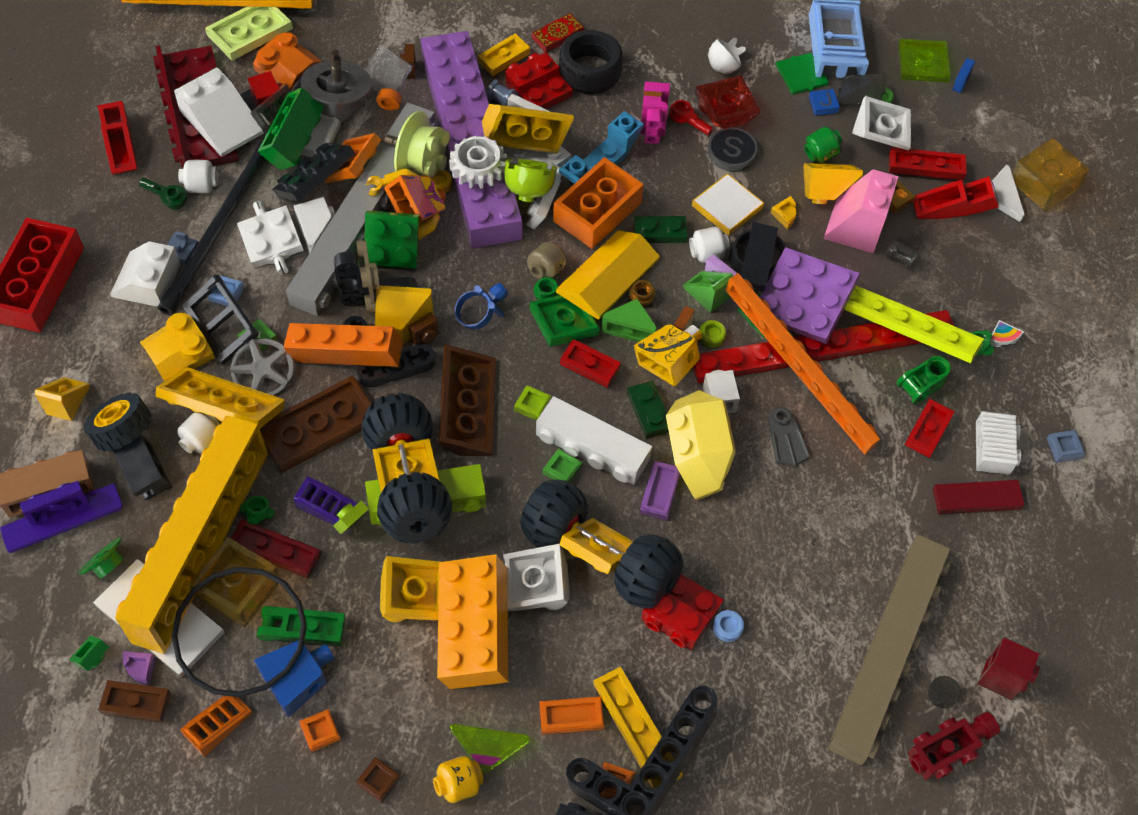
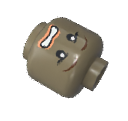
(546, 260)

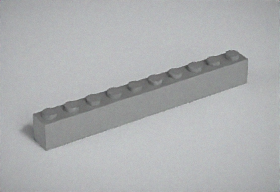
(316, 278)

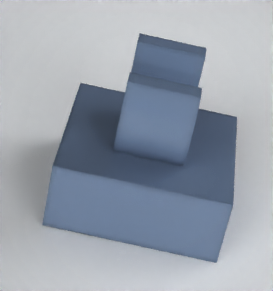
(183, 245)

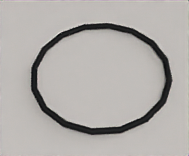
(187, 671)

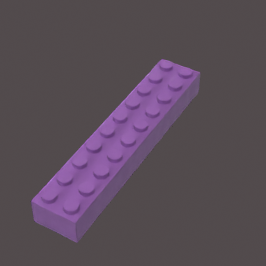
(460, 105)

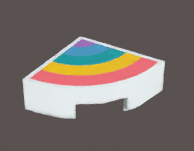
(1005, 334)

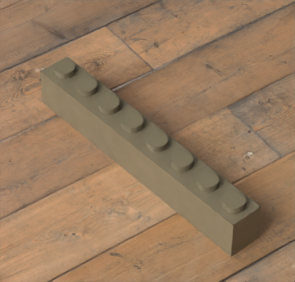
(888, 651)

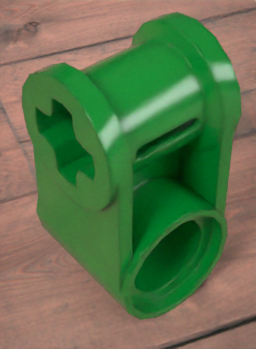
(921, 381)

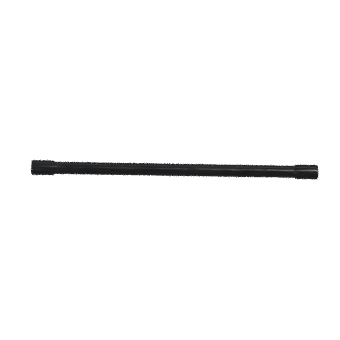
(175, 292)

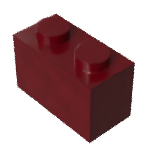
(1009, 669)

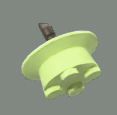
(419, 146)

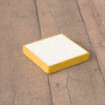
(727, 204)

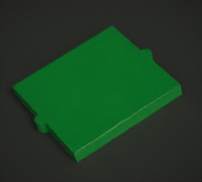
(800, 74)

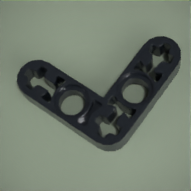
(352, 291)
(391, 375)

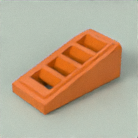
(215, 737)

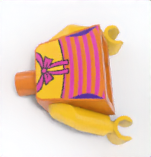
(412, 196)

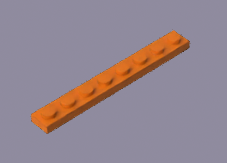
(806, 369)

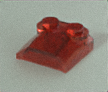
(727, 102)

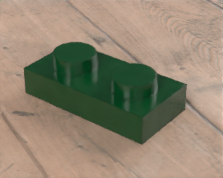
(661, 228)
(648, 408)

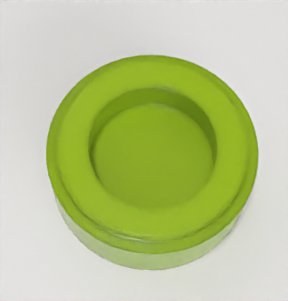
(712, 334)

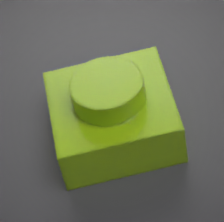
(349, 515)

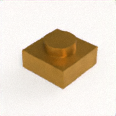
(901, 198)

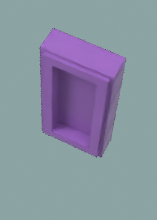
(660, 490)

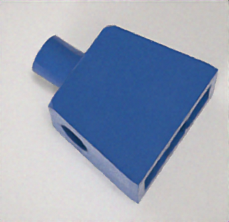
(303, 679)

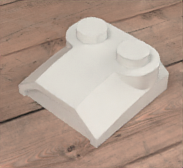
(537, 578)

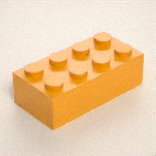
(473, 622)

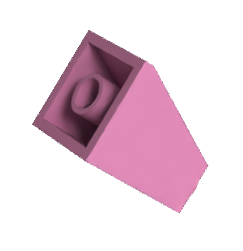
(862, 211)

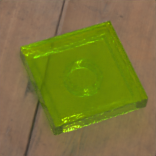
(923, 60)

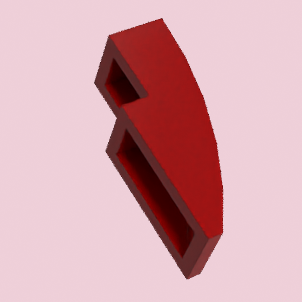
(117, 137)
(956, 200)

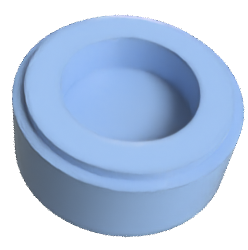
(728, 626)

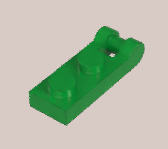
(321, 626)

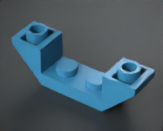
(619, 141)

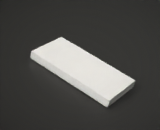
(195, 634)

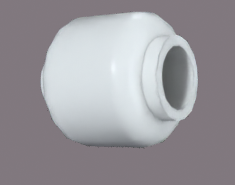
(198, 176)
(708, 242)
(197, 432)

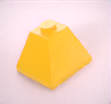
(828, 180)
(402, 307)

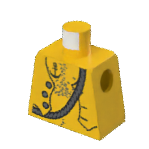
(669, 352)

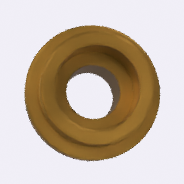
(644, 287)

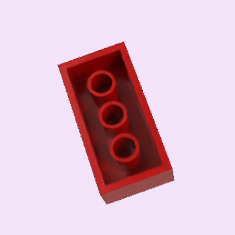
(36, 272)

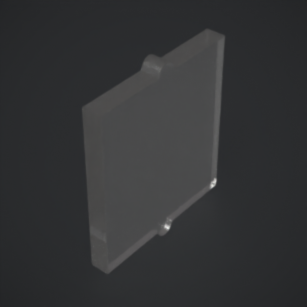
(387, 69)

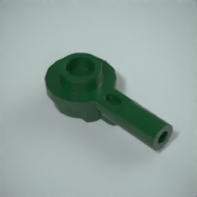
(171, 196)

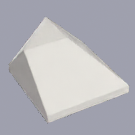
(884, 123)

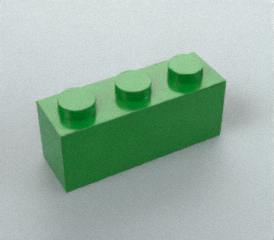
(291, 129)

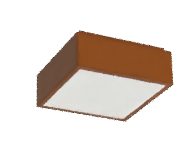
(685, 318)

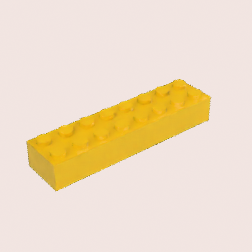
(192, 533)

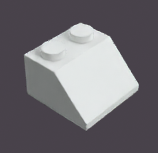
(147, 274)

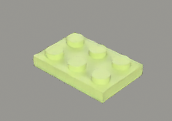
(248, 29)

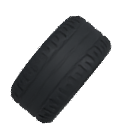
(590, 44)

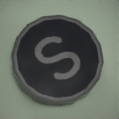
(732, 149)

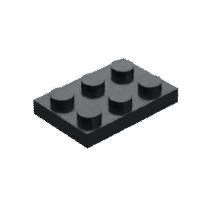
(313, 171)

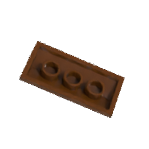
(467, 402)

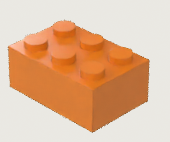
(598, 202)

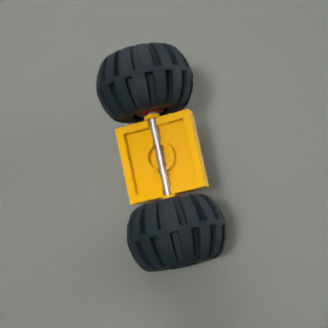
(412, 498)
(643, 567)

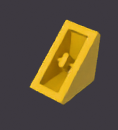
(62, 397)

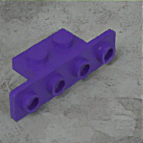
(59, 512)

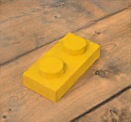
(503, 54)

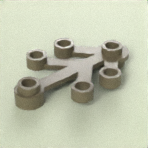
(369, 276)

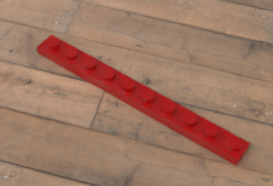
(842, 343)

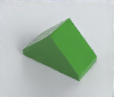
(709, 288)
(628, 322)

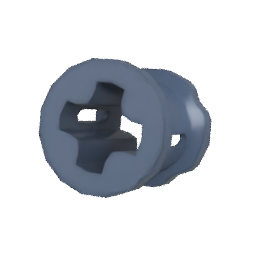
(499, 93)

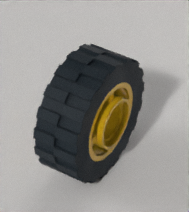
(117, 422)

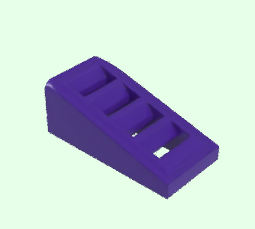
(320, 490)

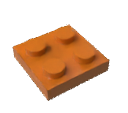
(365, 149)

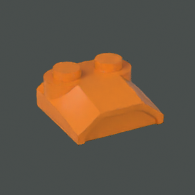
(284, 59)

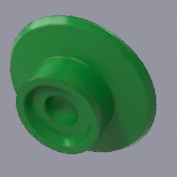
(104, 560)

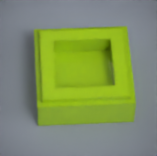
(532, 402)

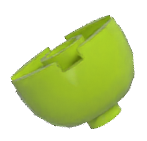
(529, 178)

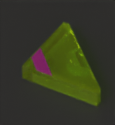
(488, 745)

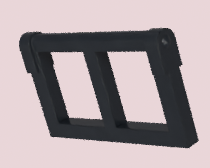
(210, 286)

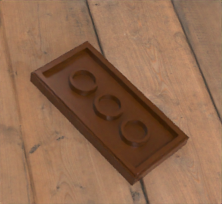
(315, 424)

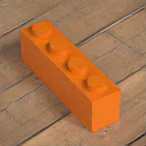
(343, 344)

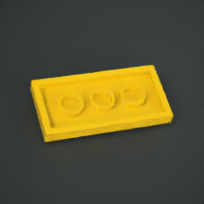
(219, 397)

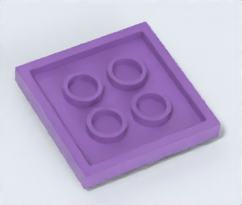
(809, 293)

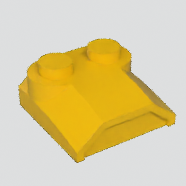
(177, 346)
(409, 589)

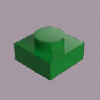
(89, 653)

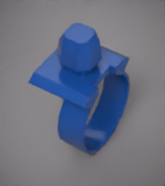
(496, 294)

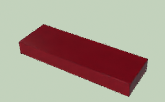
(978, 496)
(277, 548)

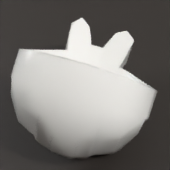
(725, 56)

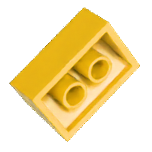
(526, 128)

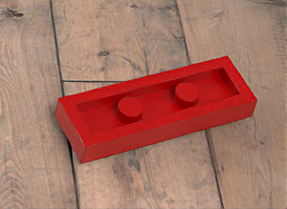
(927, 163)

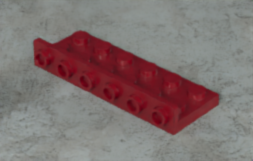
(176, 71)

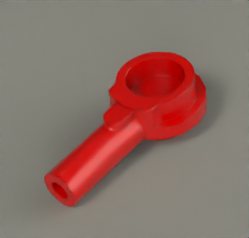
(683, 112)

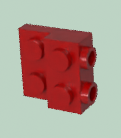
(538, 81)
(683, 613)

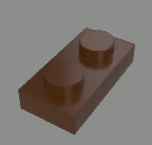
(134, 701)

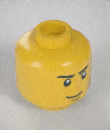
(458, 779)

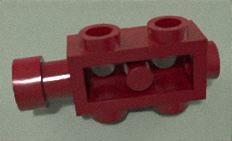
(941, 745)

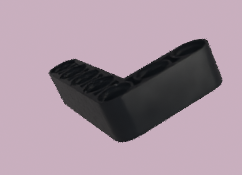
(654, 767)

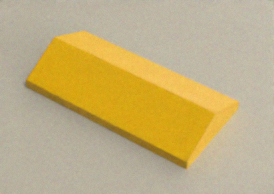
(609, 273)

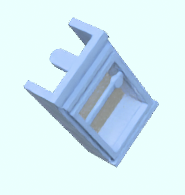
(837, 36)

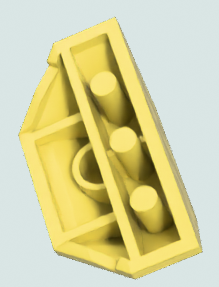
(701, 442)

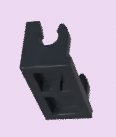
(142, 468)

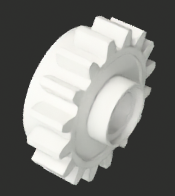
(477, 161)

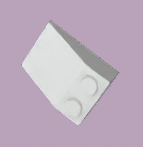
(217, 111)

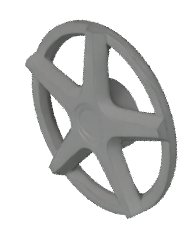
(262, 367)

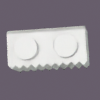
(997, 443)

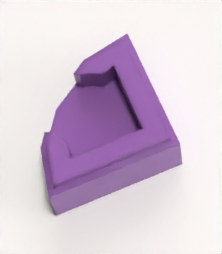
(139, 666)

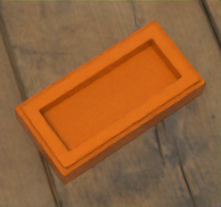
(571, 715)

